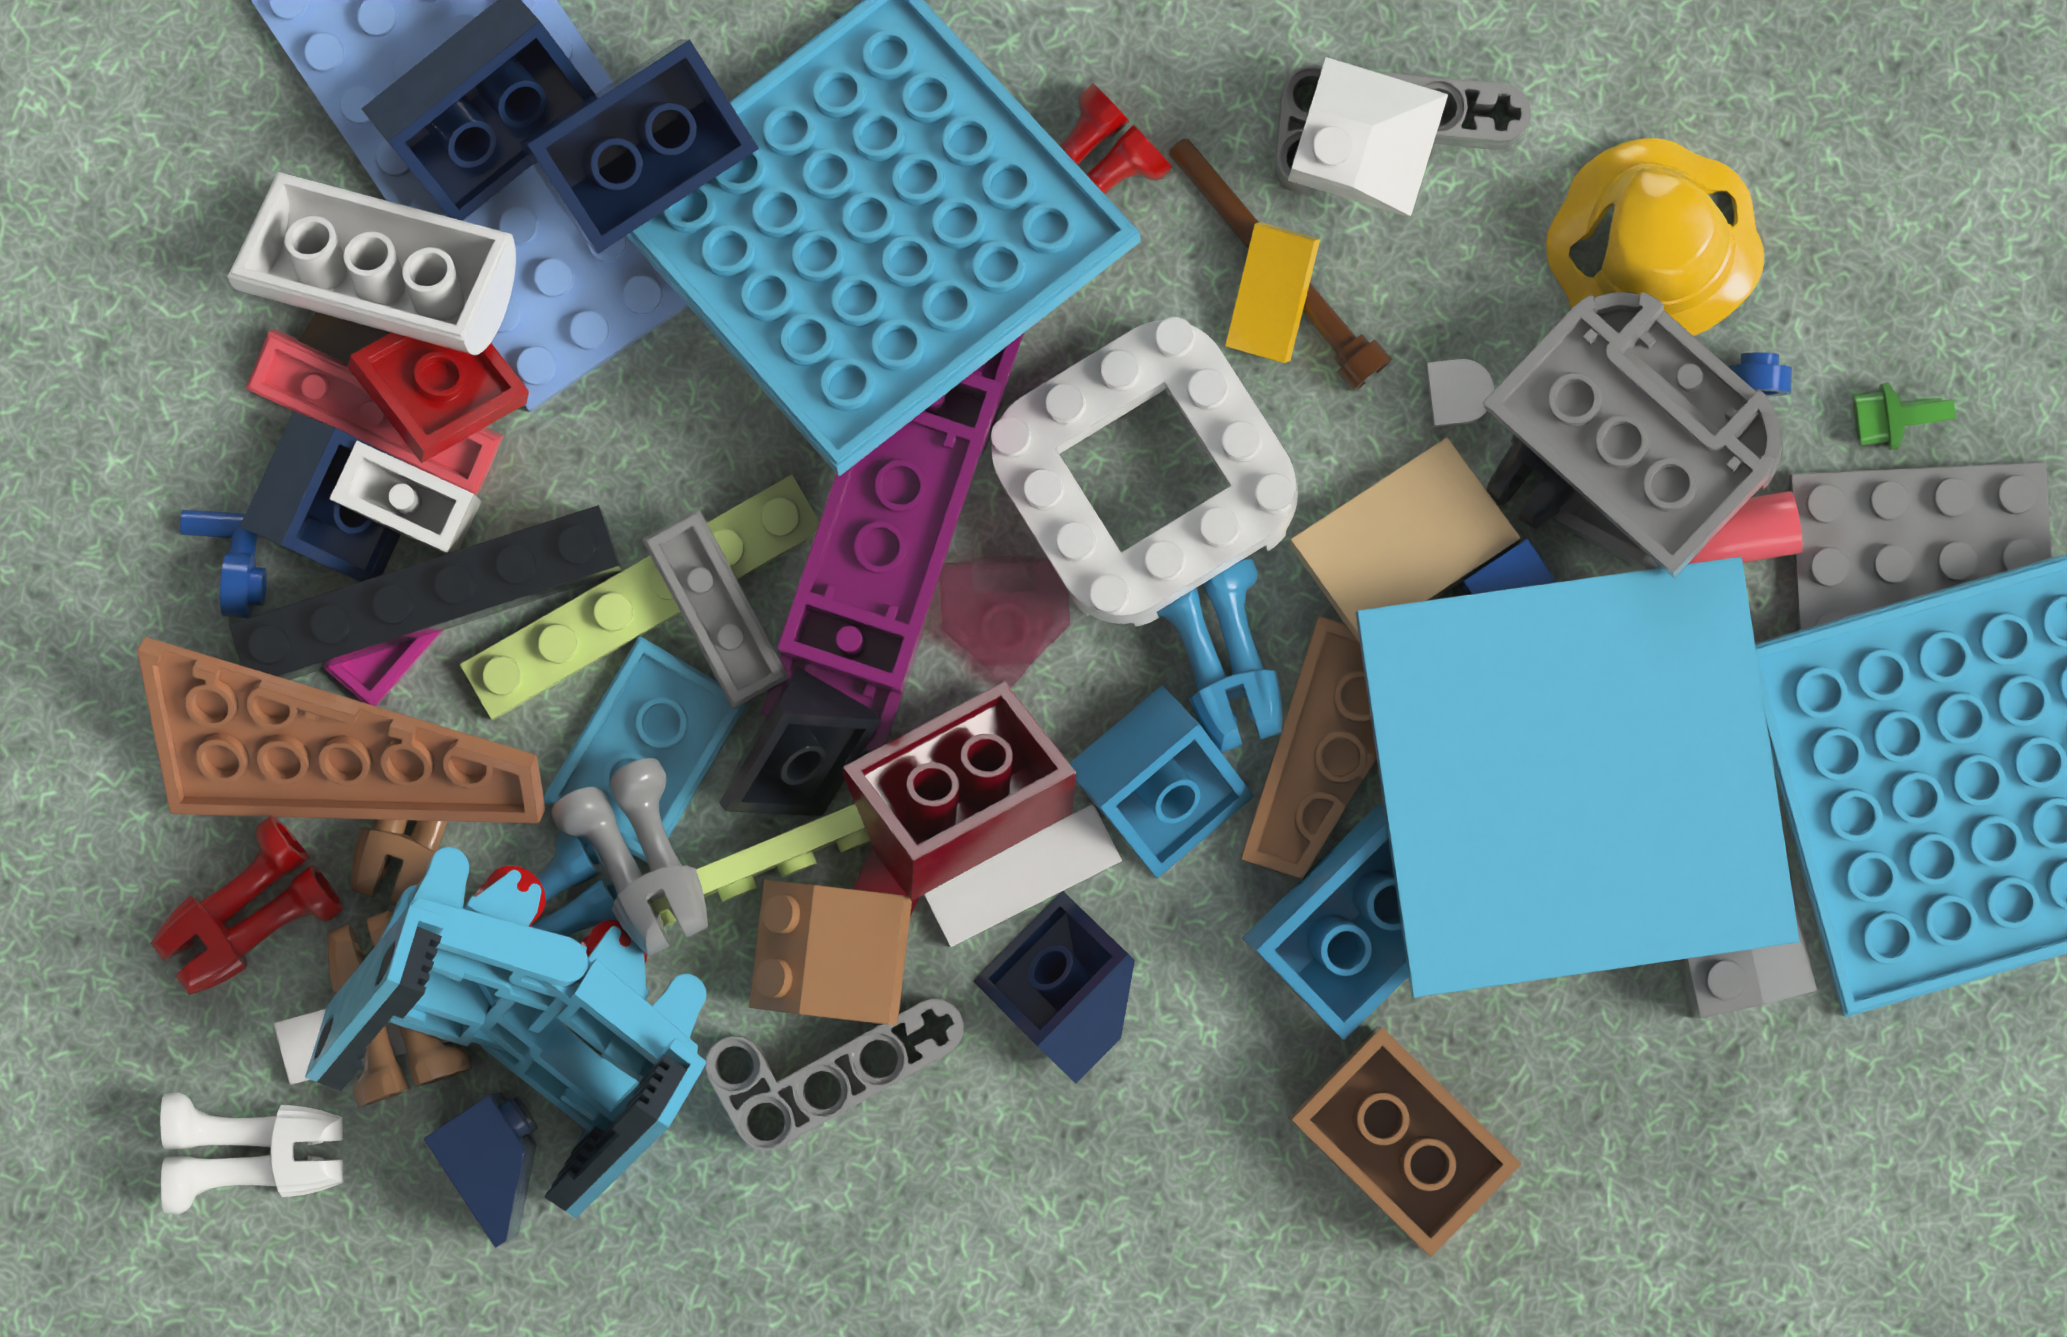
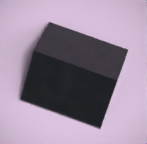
(800, 750)

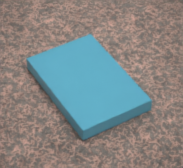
(657, 712)

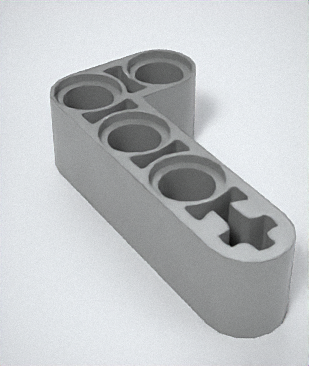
(1481, 131)
(843, 1063)

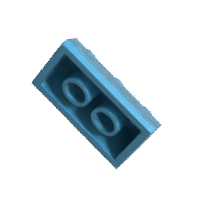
(1339, 930)

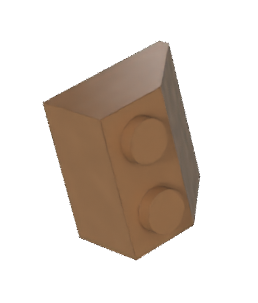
(830, 952)

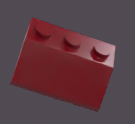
(960, 790)

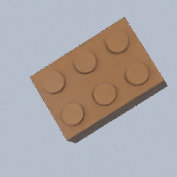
(1404, 1141)

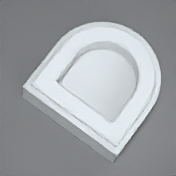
(1457, 391)

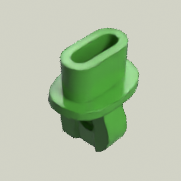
(1883, 417)

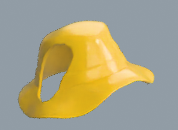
(1662, 233)

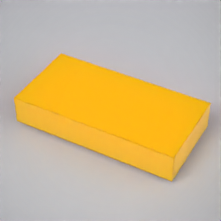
(1272, 292)

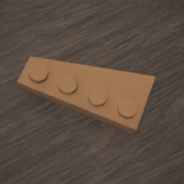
(1318, 756)

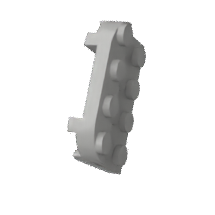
(1642, 423)

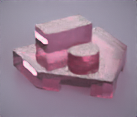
(1004, 610)

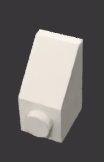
(405, 499)

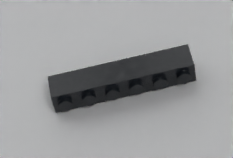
(429, 596)

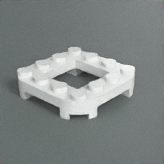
(1192, 547)

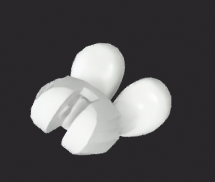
(188, 1176)

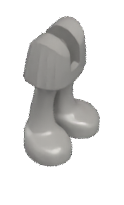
(591, 816)

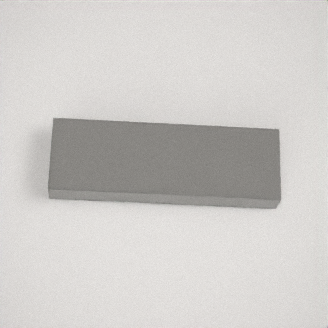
(716, 609)

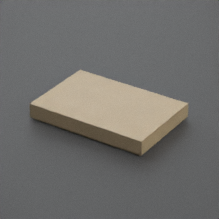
(1406, 536)

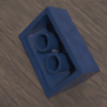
(474, 101)
(639, 145)

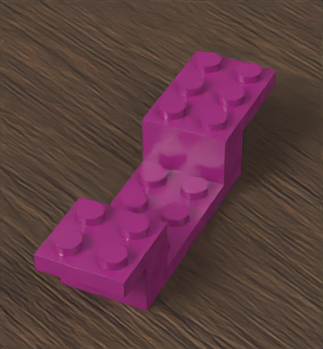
(885, 547)

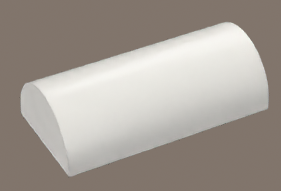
(378, 264)

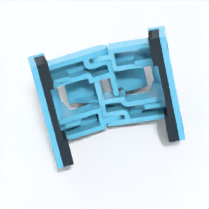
(502, 984)

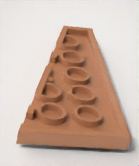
(285, 749)

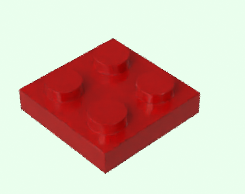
(436, 392)

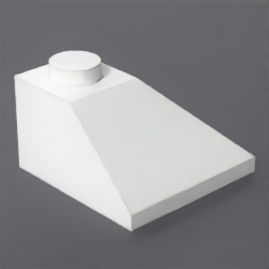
(1367, 137)

